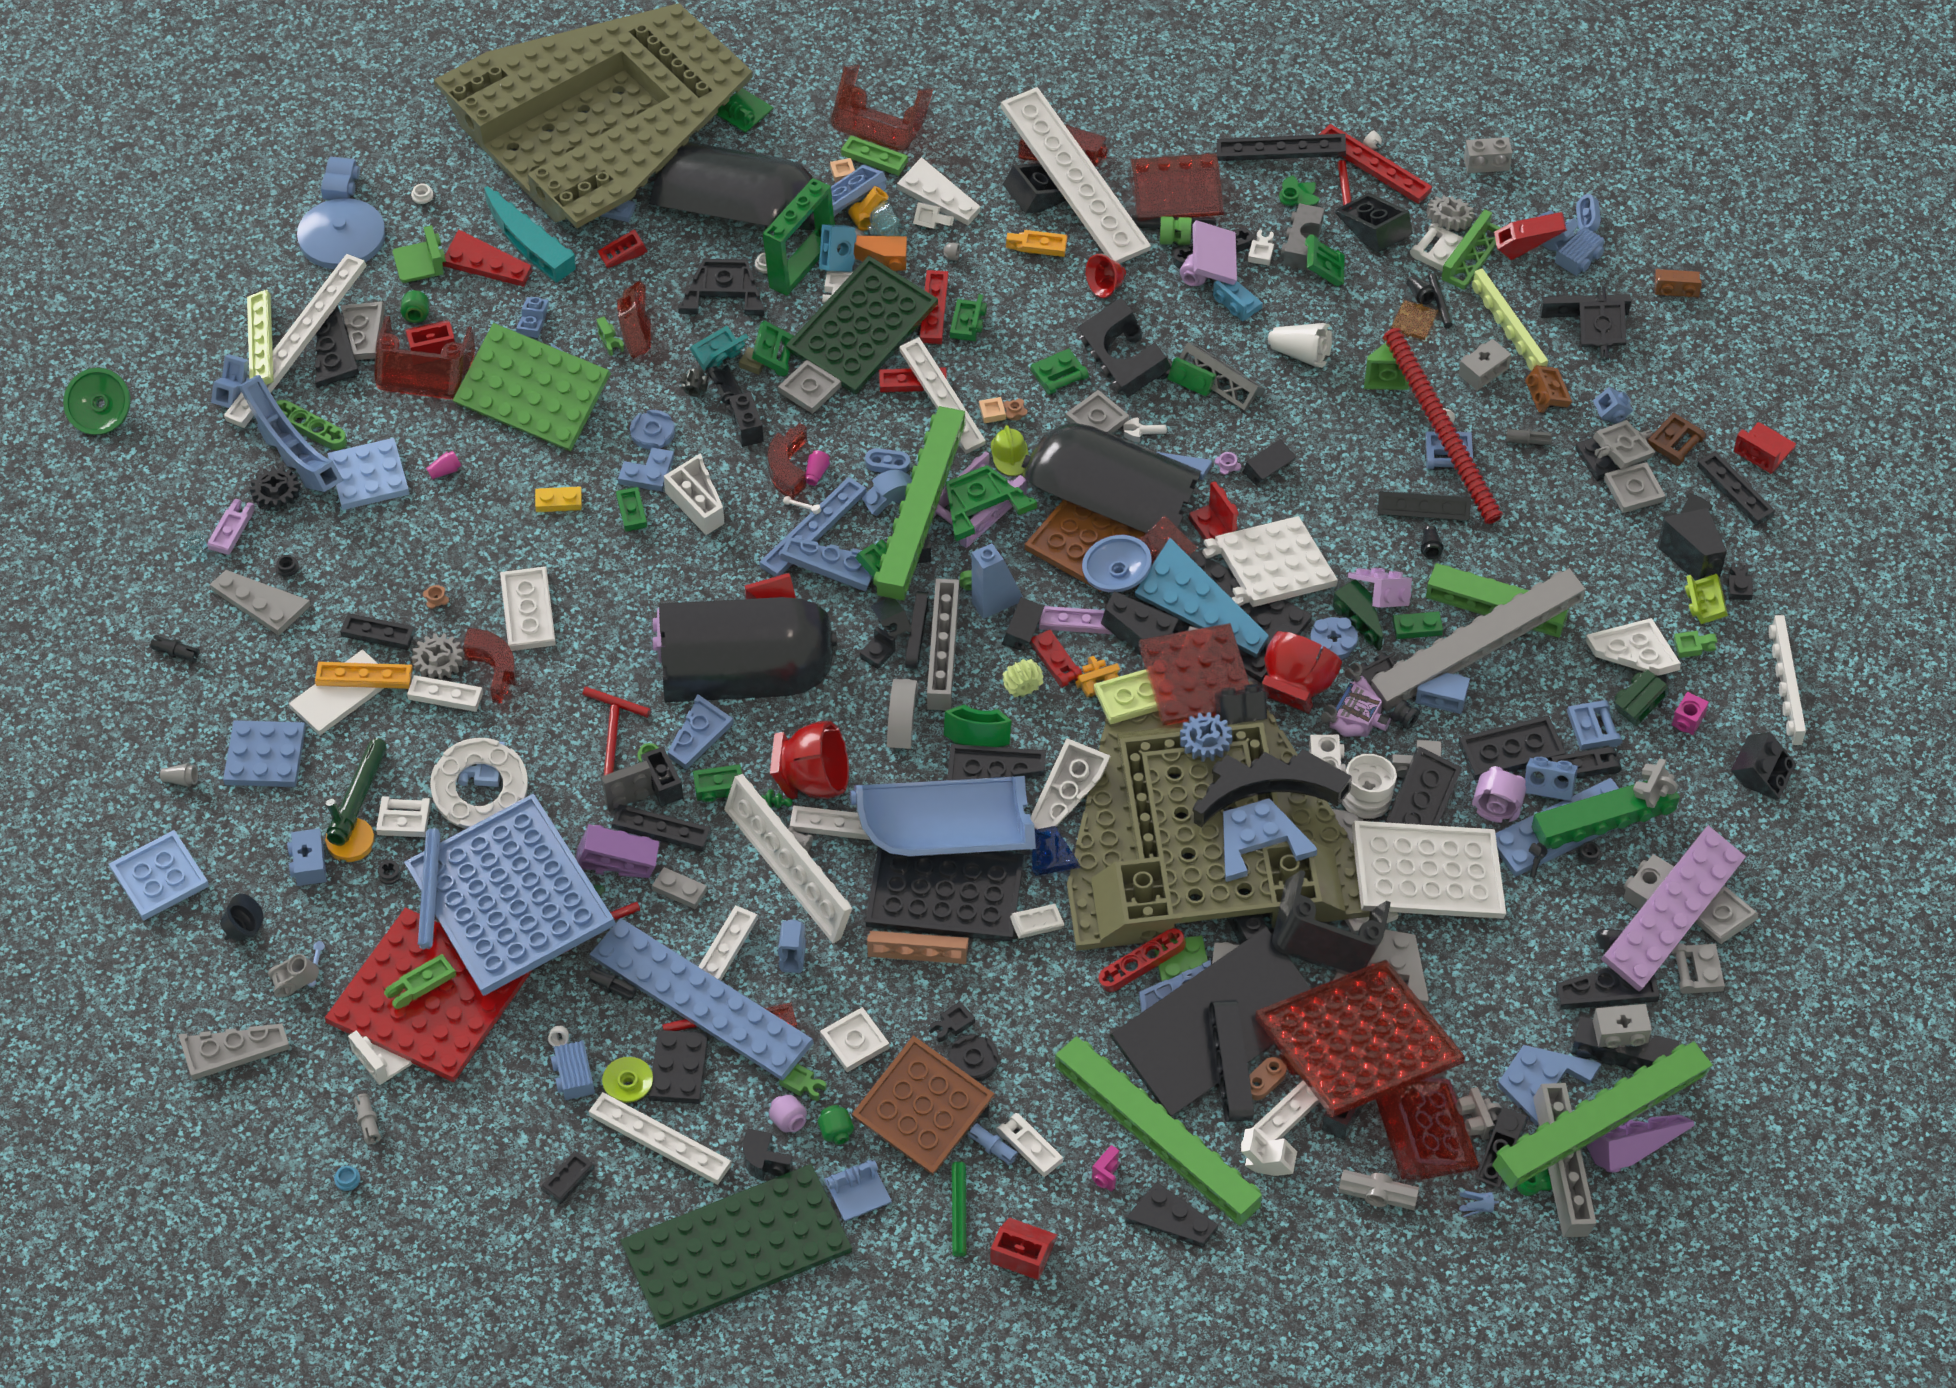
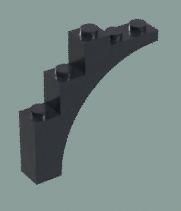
(1302, 775)

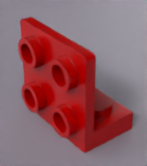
(1763, 447)
(1217, 517)

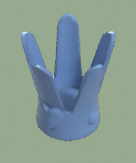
(1485, 1203)

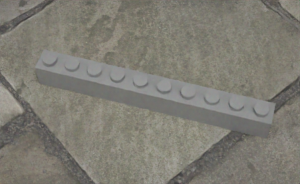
(1479, 638)

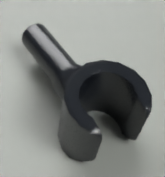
(1539, 851)

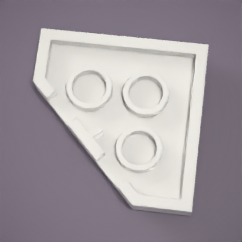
(1635, 646)

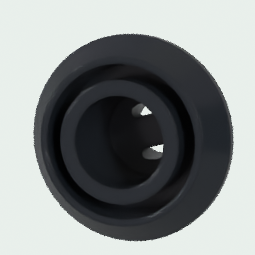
(1606, 938)

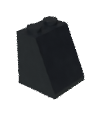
(1693, 543)

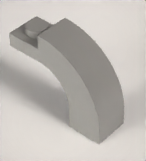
(901, 713)

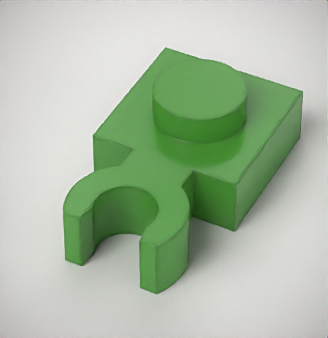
(801, 1080)

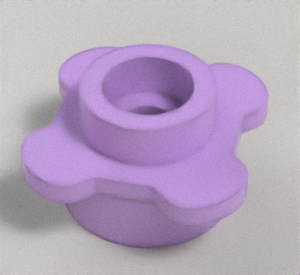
(1227, 463)

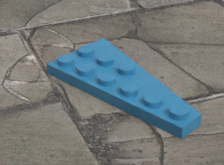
(1191, 595)

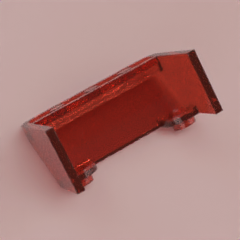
(855, 119)
(420, 371)

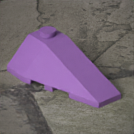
(1636, 1140)

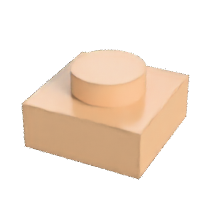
(841, 168)
(992, 410)

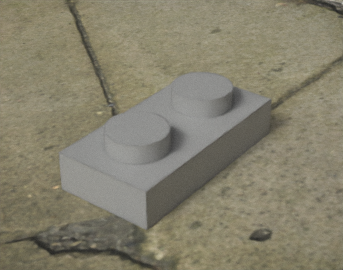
(679, 888)

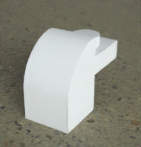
(1267, 1157)

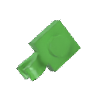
(607, 334)
(1692, 644)

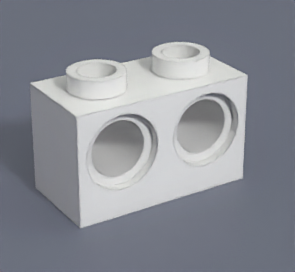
(1321, 743)

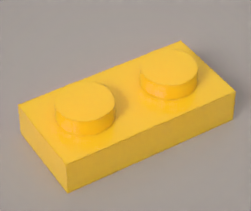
(558, 499)

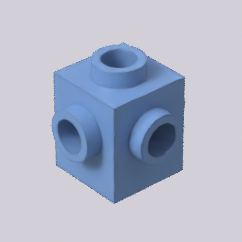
(1613, 405)

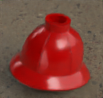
(1104, 275)

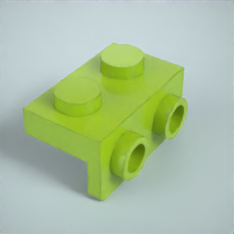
(1706, 598)

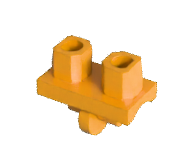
(1087, 680)

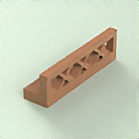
(917, 947)

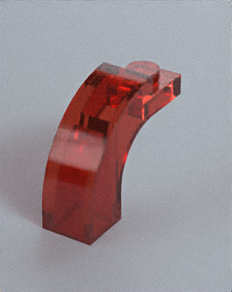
(784, 475)
(494, 651)

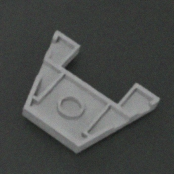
(1403, 954)

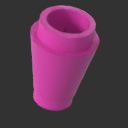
(444, 465)
(816, 467)

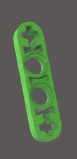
(311, 422)

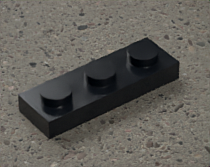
(378, 631)

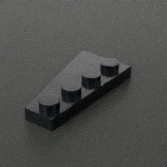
(334, 353)

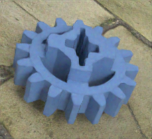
(1206, 736)

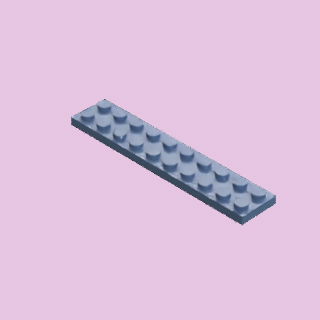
(702, 999)

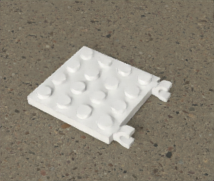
(1272, 561)

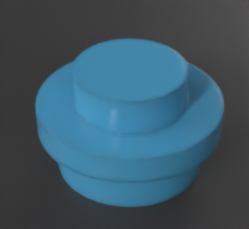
(347, 1178)

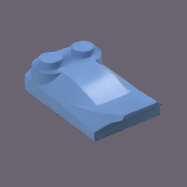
(856, 187)

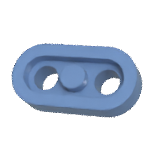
(1588, 212)
(887, 460)

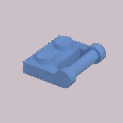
(1434, 447)
(1587, 726)

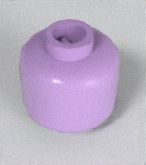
(1188, 275)
(787, 1113)

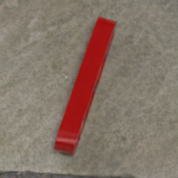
(1144, 963)

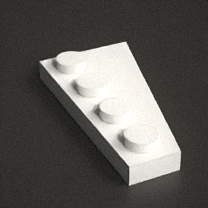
(933, 188)

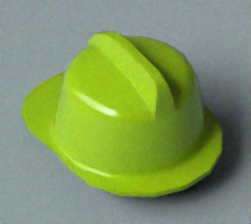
(1009, 451)

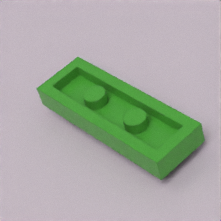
(874, 155)

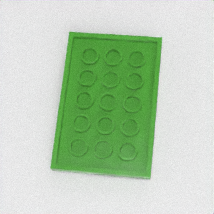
(532, 387)

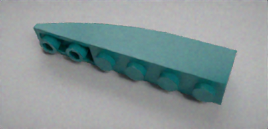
(531, 239)

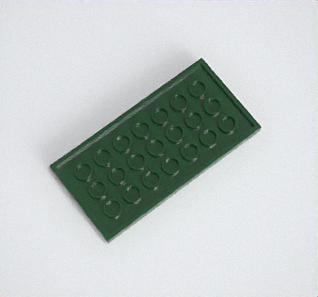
(735, 1246)

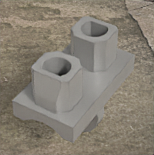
(1659, 783)
(1483, 1113)

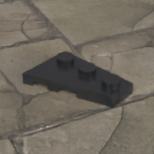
(1169, 1214)

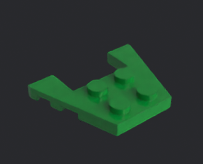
(979, 491)

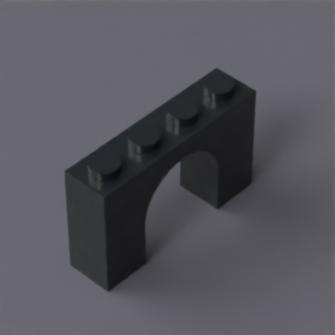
(1128, 373)

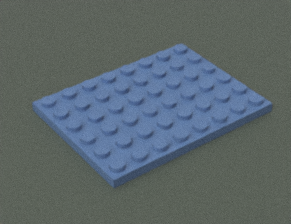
(512, 895)

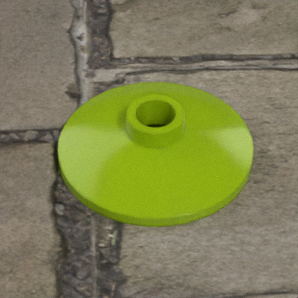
(627, 1070)

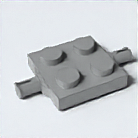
(1624, 444)

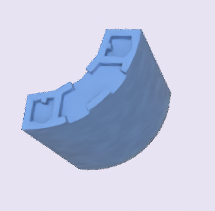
(946, 816)

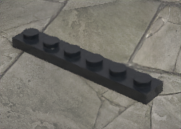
(1281, 147)

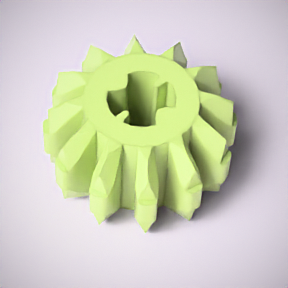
(1023, 678)

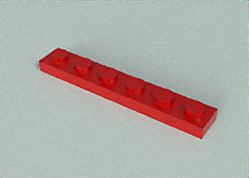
(1382, 168)

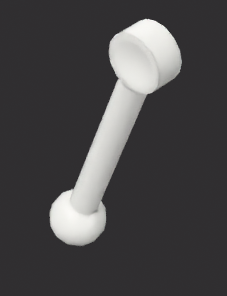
(815, 509)

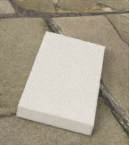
(527, 608)
(327, 705)

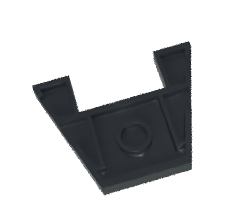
(723, 279)

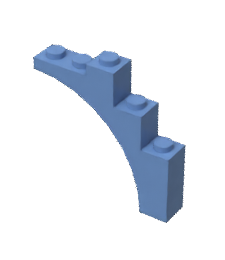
(313, 468)

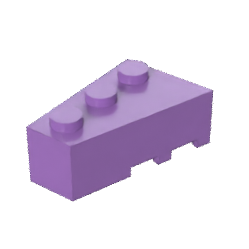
(616, 851)

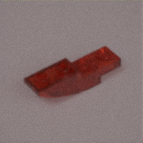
(633, 320)

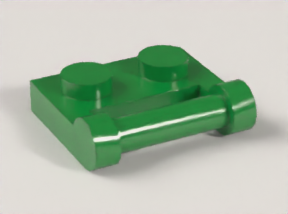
(1325, 261)
(767, 348)
(1056, 367)

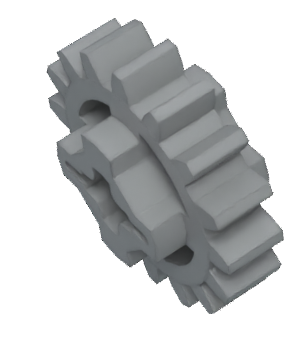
(1450, 213)
(437, 656)

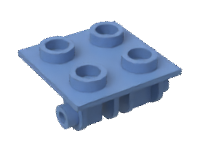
(858, 1190)

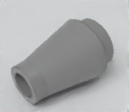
(181, 774)

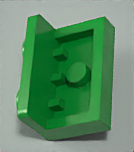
(967, 319)
(715, 782)

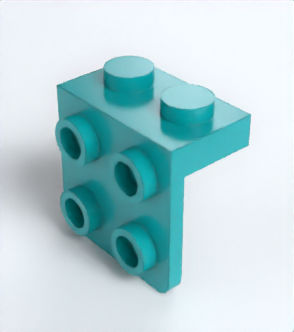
(717, 347)

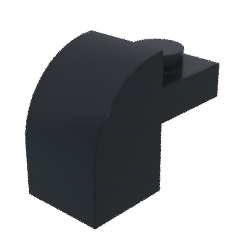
(760, 1159)

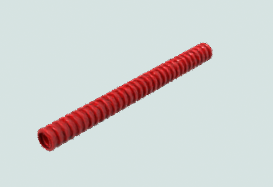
(1442, 425)

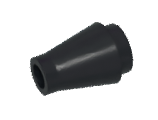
(1422, 291)
(1431, 543)

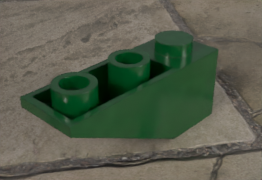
(1355, 603)

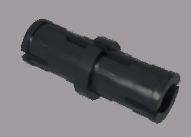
(174, 648)

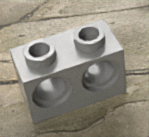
(1487, 155)

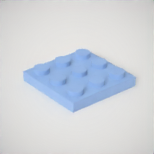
(369, 473)
(158, 875)

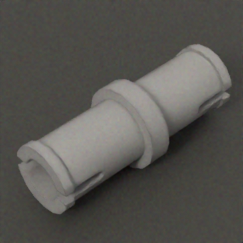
(367, 1119)

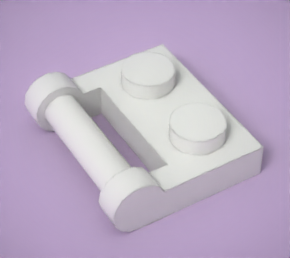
(1441, 250)
(403, 822)

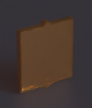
(1414, 319)

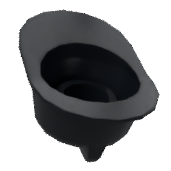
(241, 918)

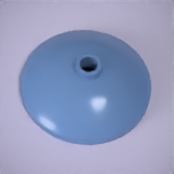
(1117, 563)

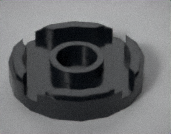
(974, 1056)

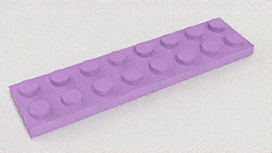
(1673, 908)

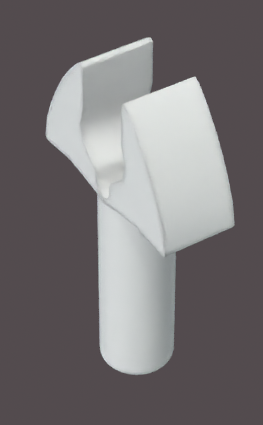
(1139, 429)

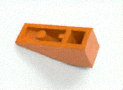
(885, 249)

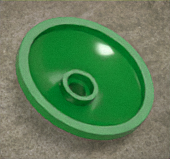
(83, 399)

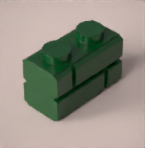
(1640, 697)

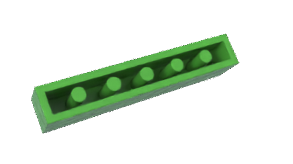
(1480, 595)

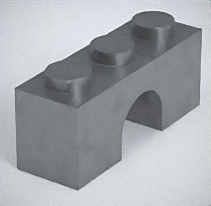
(1305, 222)

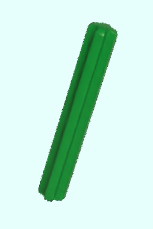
(959, 1209)

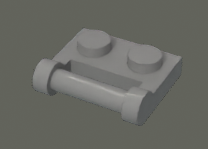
(1705, 965)

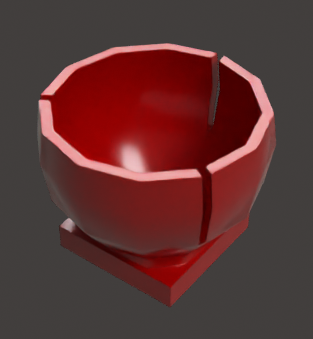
(1294, 671)
(811, 761)

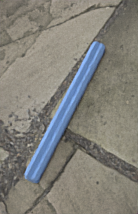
(429, 887)

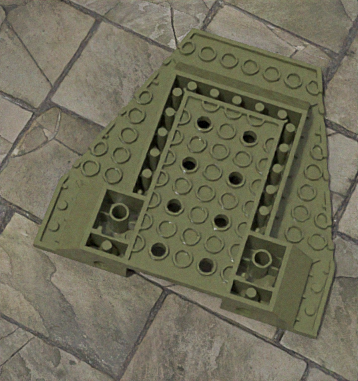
(593, 161)
(1133, 845)

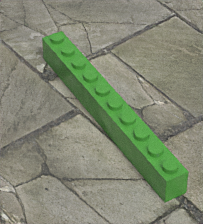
(920, 503)
(1601, 1115)
(1159, 1130)

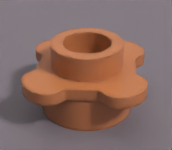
(1015, 414)
(435, 591)

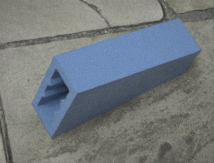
(992, 582)

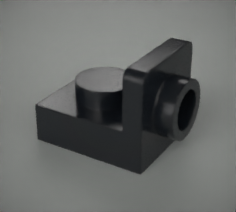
(879, 648)

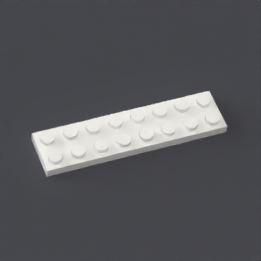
(788, 858)

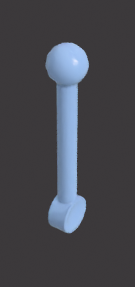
(318, 946)

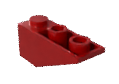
(1528, 234)

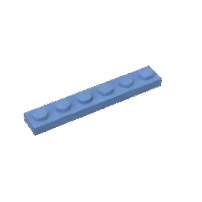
(816, 525)

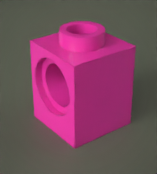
(1692, 706)

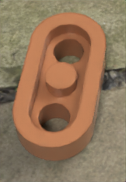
(1267, 1077)

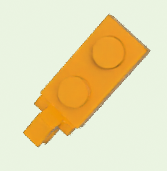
(1038, 242)

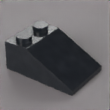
(1032, 188)
(1376, 221)

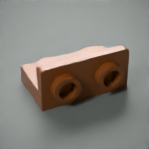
(1677, 283)
(1547, 388)

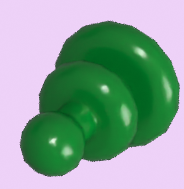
(776, 800)

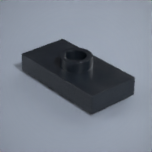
(567, 1177)

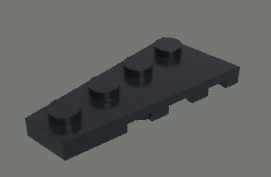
(994, 762)
(1603, 989)

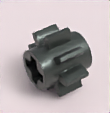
(694, 382)

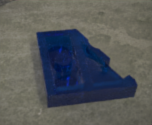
(1051, 852)

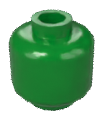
(415, 306)
(835, 1124)

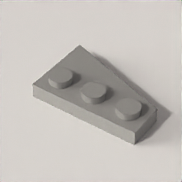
(363, 327)

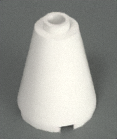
(1303, 342)

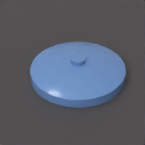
(340, 229)

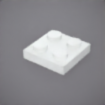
(854, 1039)

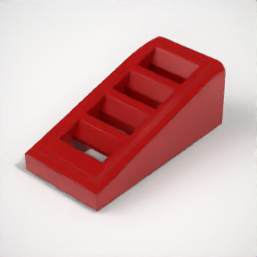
(622, 242)

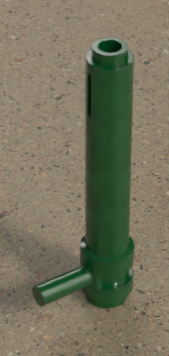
(345, 818)

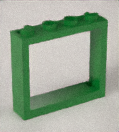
(784, 274)

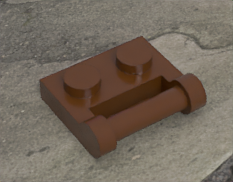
(1670, 433)

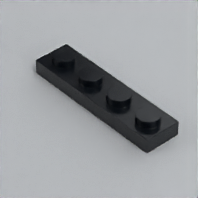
(1570, 305)
(1735, 488)
(1424, 505)
(661, 827)

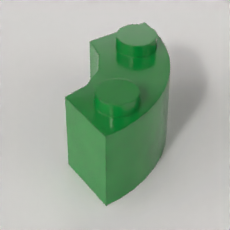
(977, 727)

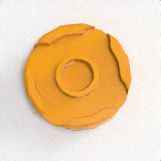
(358, 845)

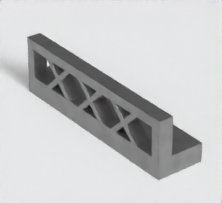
(1227, 372)

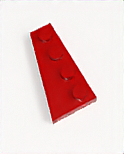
(482, 259)

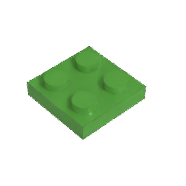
(1189, 958)

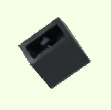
(1764, 765)

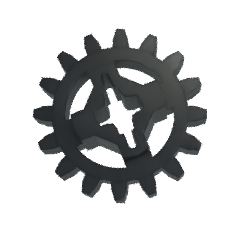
(275, 488)

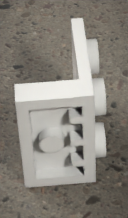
(376, 1060)

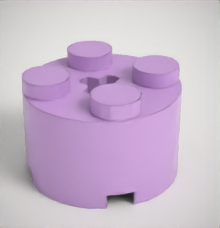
(1499, 795)

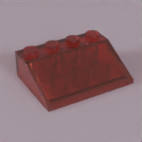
(1176, 186)
(1427, 1130)

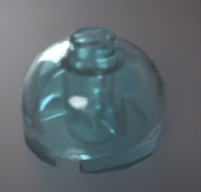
(884, 221)

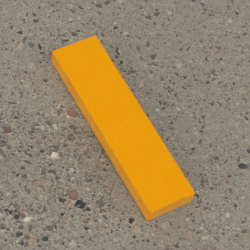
(363, 675)

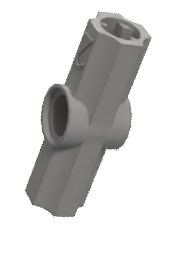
(1378, 1189)

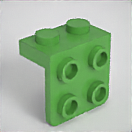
(420, 259)

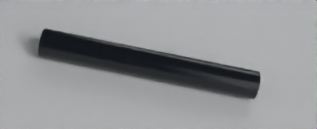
(1440, 301)

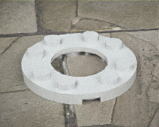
(466, 754)

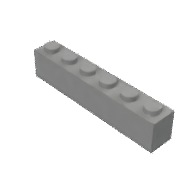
(943, 644)
(1569, 1174)

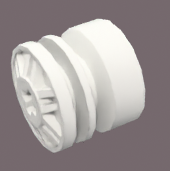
(1371, 786)

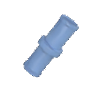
(993, 1144)

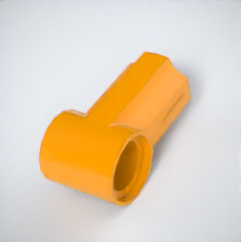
(861, 211)

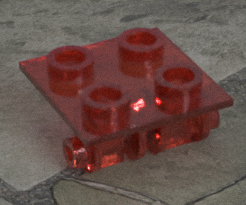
(1160, 534)

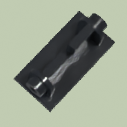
(725, 383)
(1381, 663)

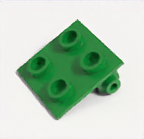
(744, 110)

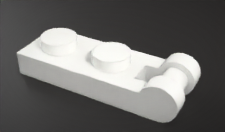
(1030, 1144)

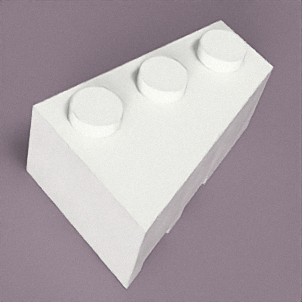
(695, 494)

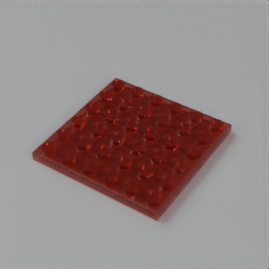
(1359, 1037)

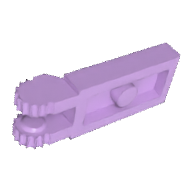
(230, 527)

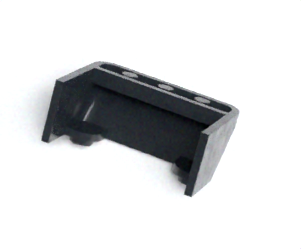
(1320, 943)

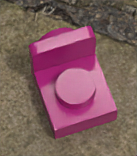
(1105, 1167)

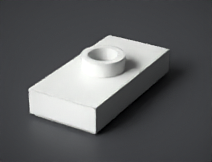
(1037, 921)

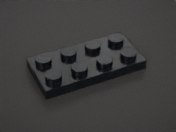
(1511, 746)
(1424, 790)

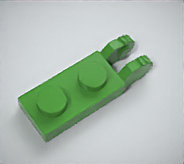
(420, 981)

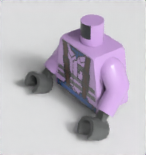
(1357, 708)

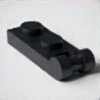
(1590, 762)

